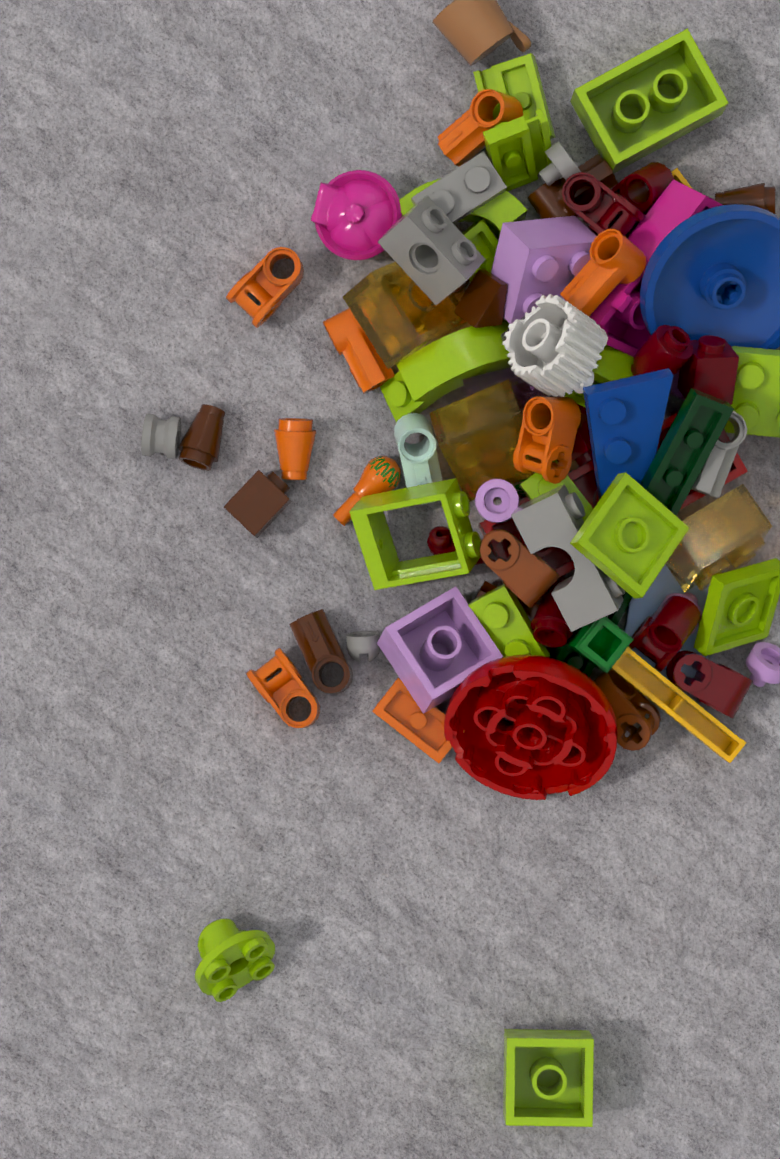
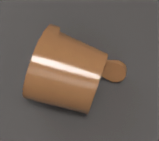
(478, 28)

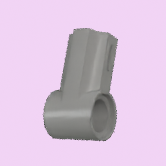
(717, 466)

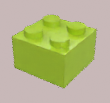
(548, 1077)

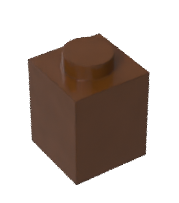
(259, 502)

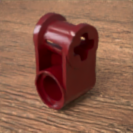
(633, 186)
(606, 208)
(666, 630)
(713, 683)

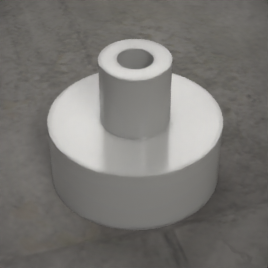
(561, 165)

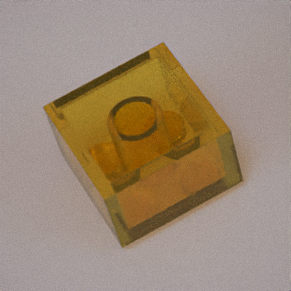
(399, 314)
(481, 436)
(719, 536)

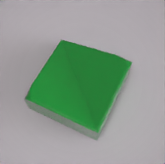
(601, 643)

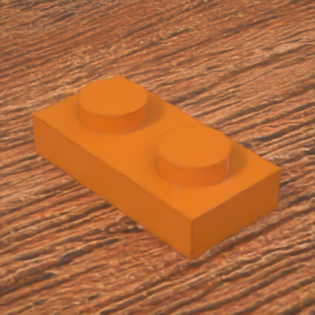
(405, 716)

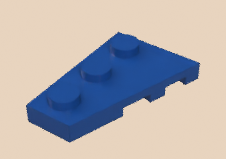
(626, 424)

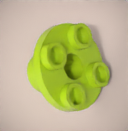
(232, 958)

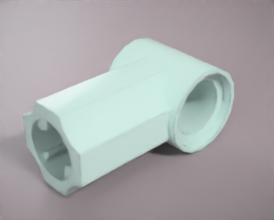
(418, 460)

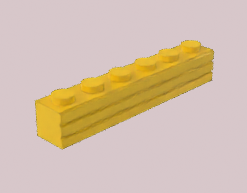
(678, 705)

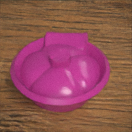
(355, 213)

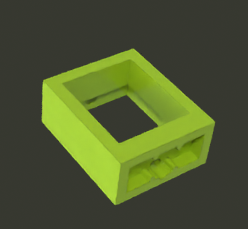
(378, 544)

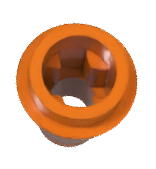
(294, 447)

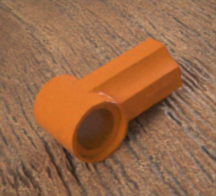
(465, 136)
(611, 262)
(358, 351)

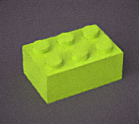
(649, 101)

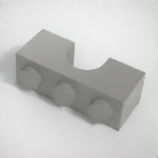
(553, 522)

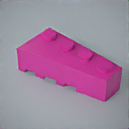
(621, 310)

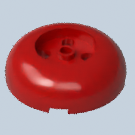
(559, 735)

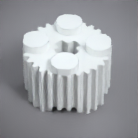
(555, 347)

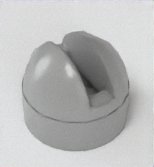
(362, 643)

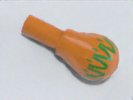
(378, 476)

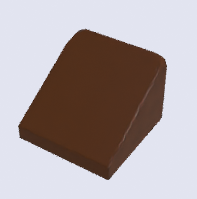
(483, 301)

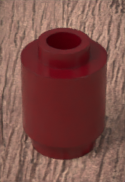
(664, 349)

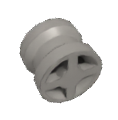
(161, 436)

